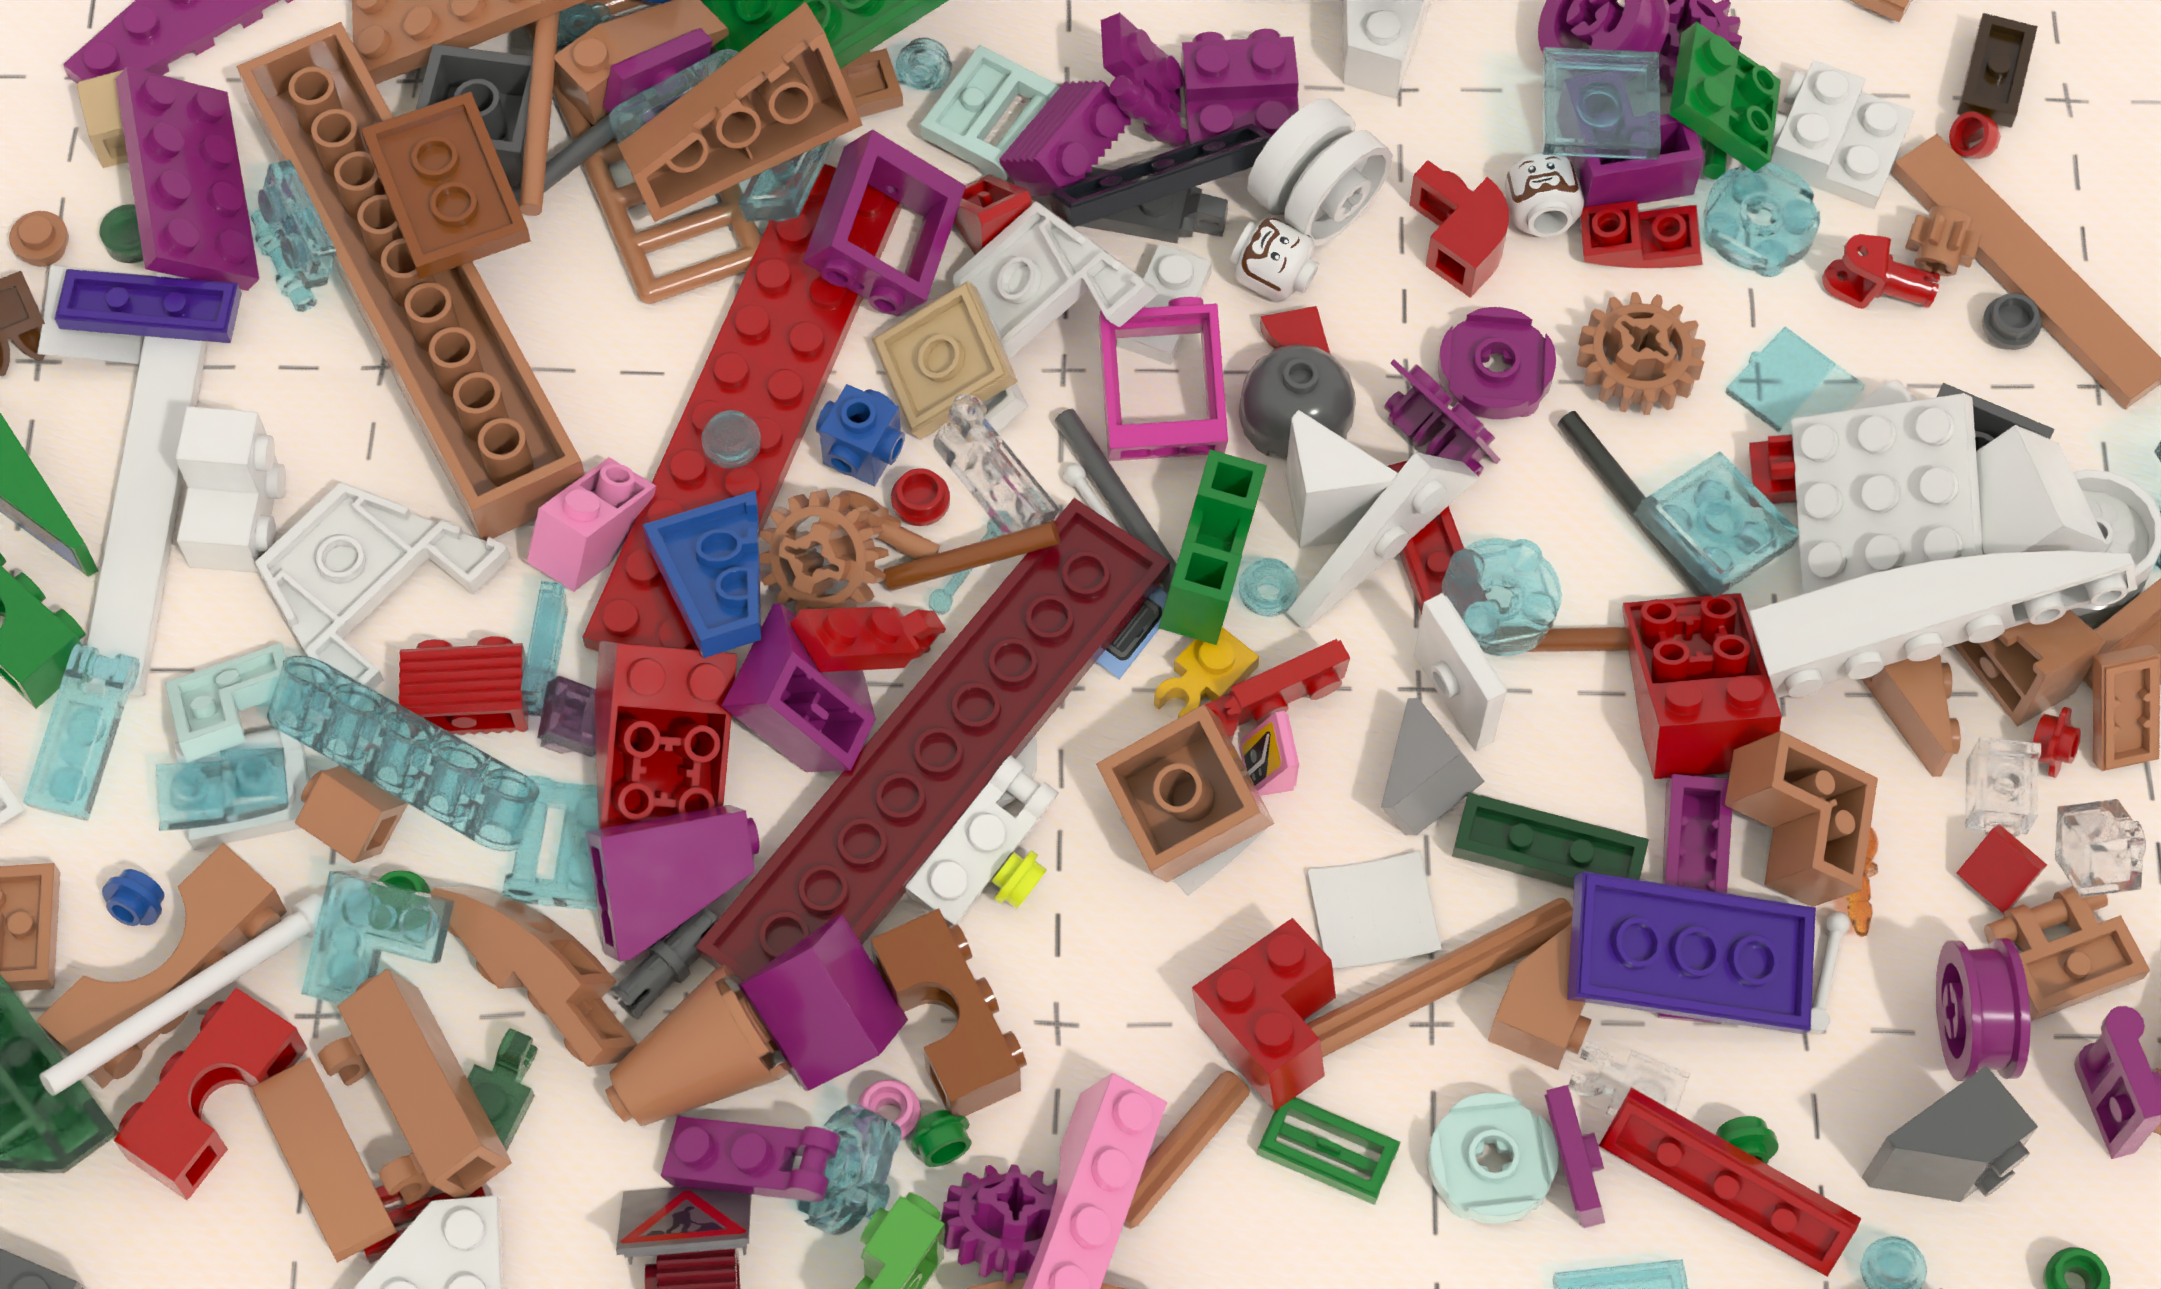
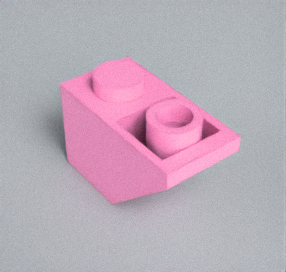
(588, 523)

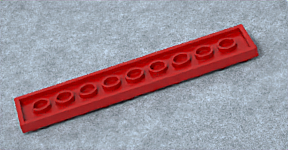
(770, 367)

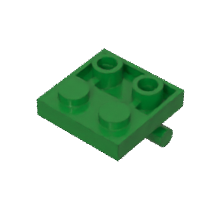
(1724, 101)

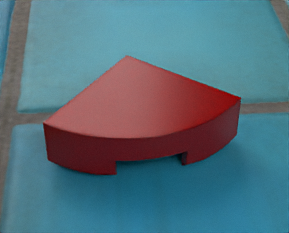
(1294, 327)

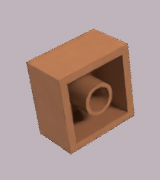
(1184, 793)

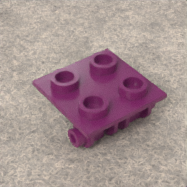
(1426, 411)

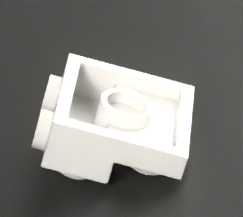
(1839, 134)

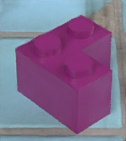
(1644, 180)

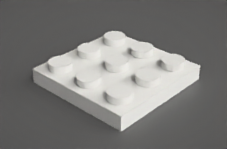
(1885, 488)

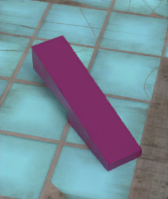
(1696, 838)

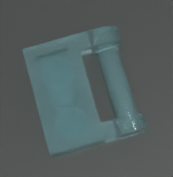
(573, 875)

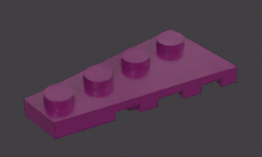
(159, 32)

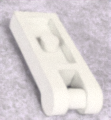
(979, 843)

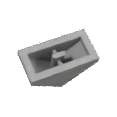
(1426, 772)

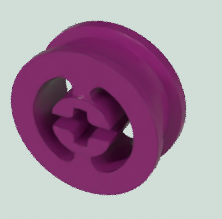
(1604, 24)
(1983, 1009)

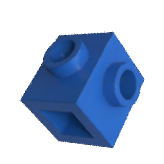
(860, 434)

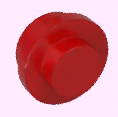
(920, 497)

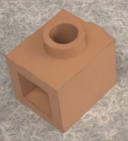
(349, 813)

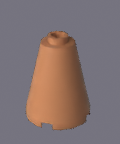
(696, 1056)

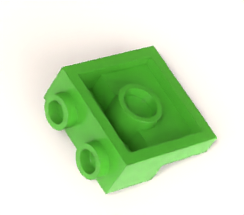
(902, 1245)

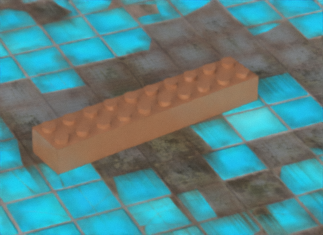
(434, 332)

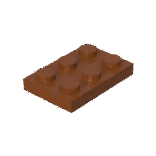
(445, 185)

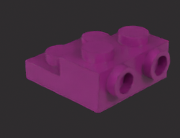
(1238, 82)

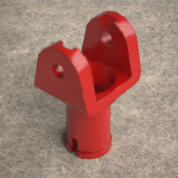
(1876, 275)

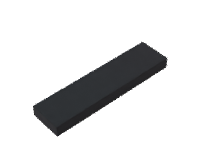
(1158, 176)

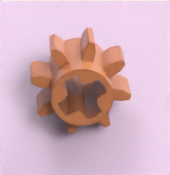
(1943, 240)

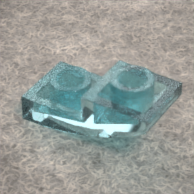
(221, 792)

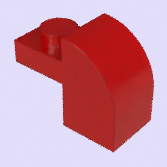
(1470, 225)

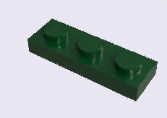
(1544, 843)

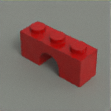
(235, 1045)

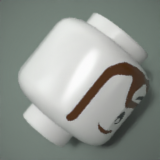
(1544, 194)
(1274, 259)

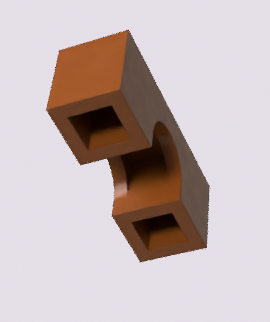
(928, 966)

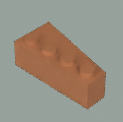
(743, 118)

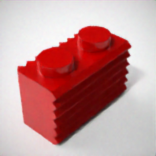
(466, 685)

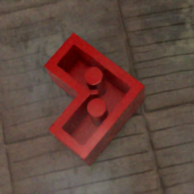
(1259, 1009)

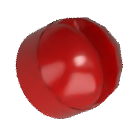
(1971, 128)

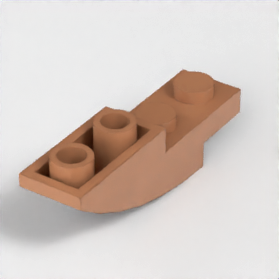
(530, 950)

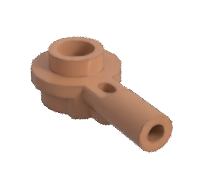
(893, 534)

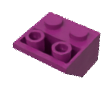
(801, 712)

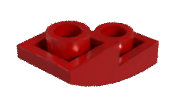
(1647, 239)

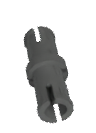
(663, 965)

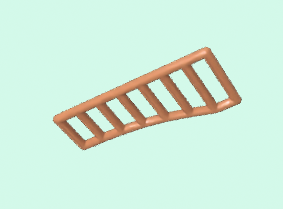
(635, 245)

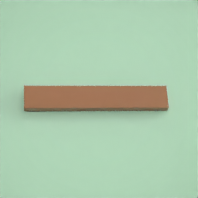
(2032, 268)

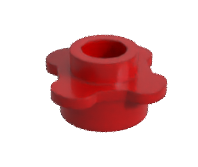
(2058, 740)

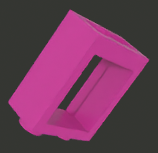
(1174, 438)

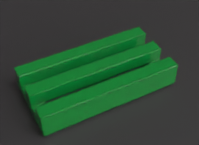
(1318, 1169)

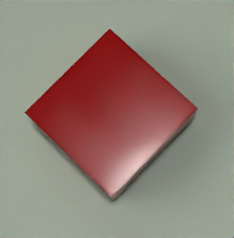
(2001, 868)

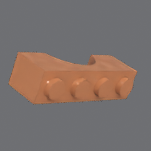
(223, 911)

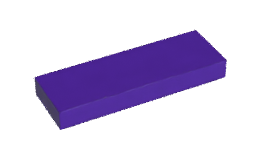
(148, 306)

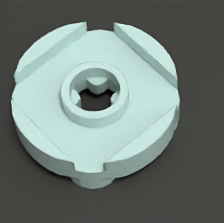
(1515, 1131)

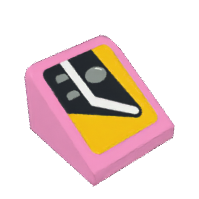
(1271, 755)

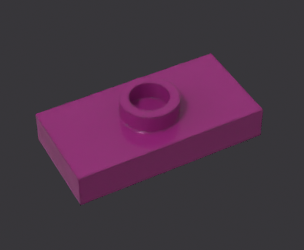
(654, 66)
(1578, 1154)

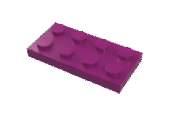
(186, 179)

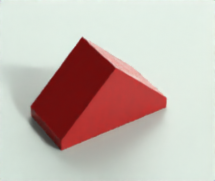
(988, 209)

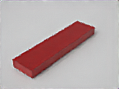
(1730, 1182)

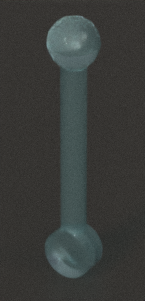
(941, 599)

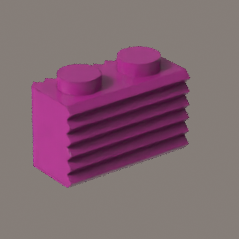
(1065, 138)

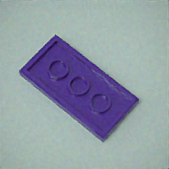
(1691, 953)

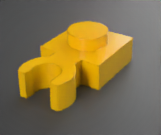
(1207, 671)

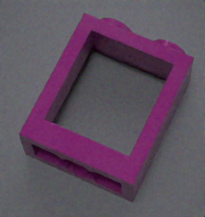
(907, 180)

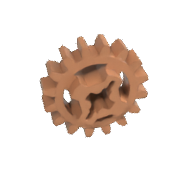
(1641, 355)
(844, 542)

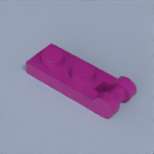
(750, 1158)

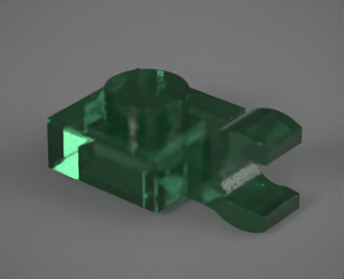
(501, 1089)

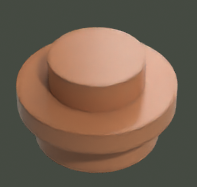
(39, 238)

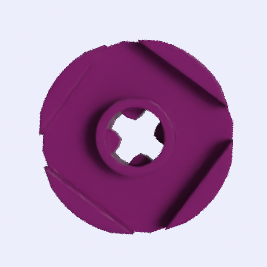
(1492, 393)

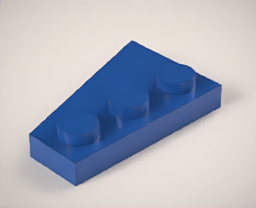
(713, 570)

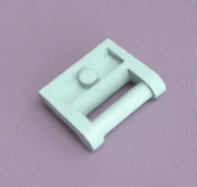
(977, 102)

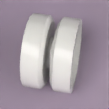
(1319, 171)
(2129, 525)

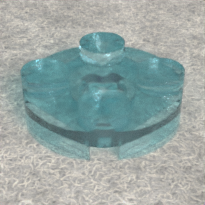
(1756, 246)
(1510, 565)
(857, 1172)

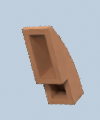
(323, 1160)

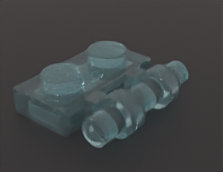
(292, 235)

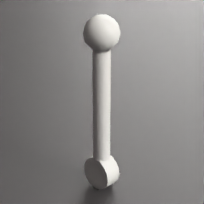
(1075, 476)
(1837, 924)

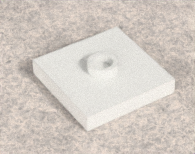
(1460, 671)

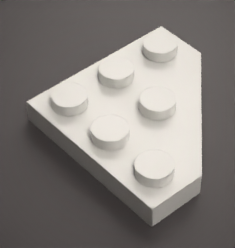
(445, 1248)

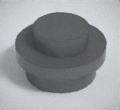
(2012, 321)

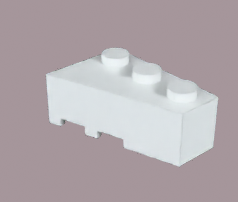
(1380, 42)

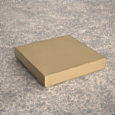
(943, 354)

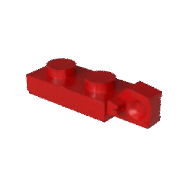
(865, 637)
(1310, 674)

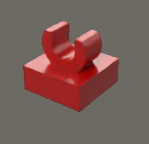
(1774, 468)

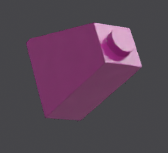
(665, 871)

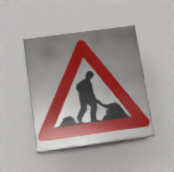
(682, 1221)

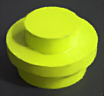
(1018, 878)

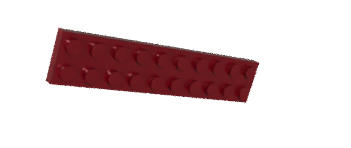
(943, 742)

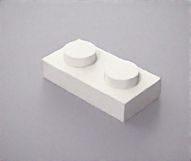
(1174, 276)

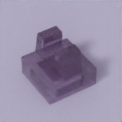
(568, 718)

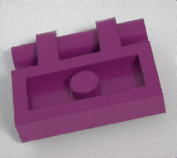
(1145, 79)

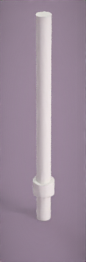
(186, 996)

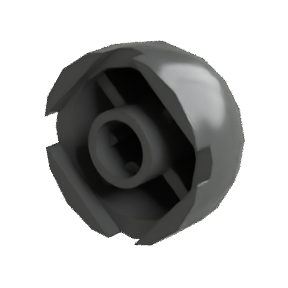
(1292, 381)

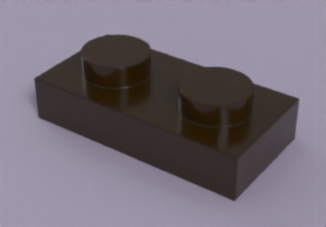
(1997, 68)

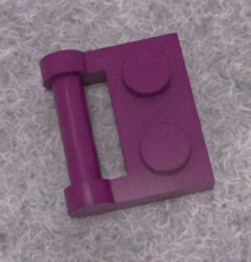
(2120, 1083)

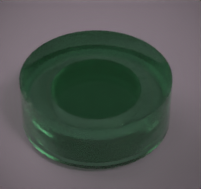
(121, 234)

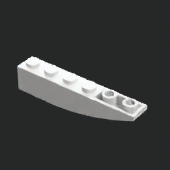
(1924, 608)

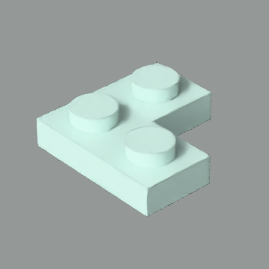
(209, 700)

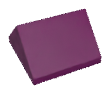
(825, 1004)

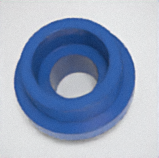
(133, 898)

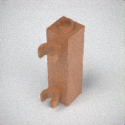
(423, 1086)

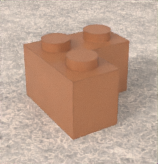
(1816, 813)

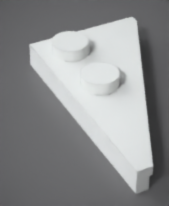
(1412, 501)

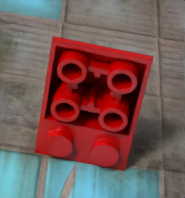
(1703, 689)
(660, 731)

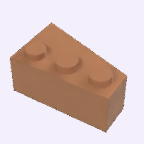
(2034, 664)

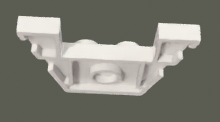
(1034, 276)
(351, 558)

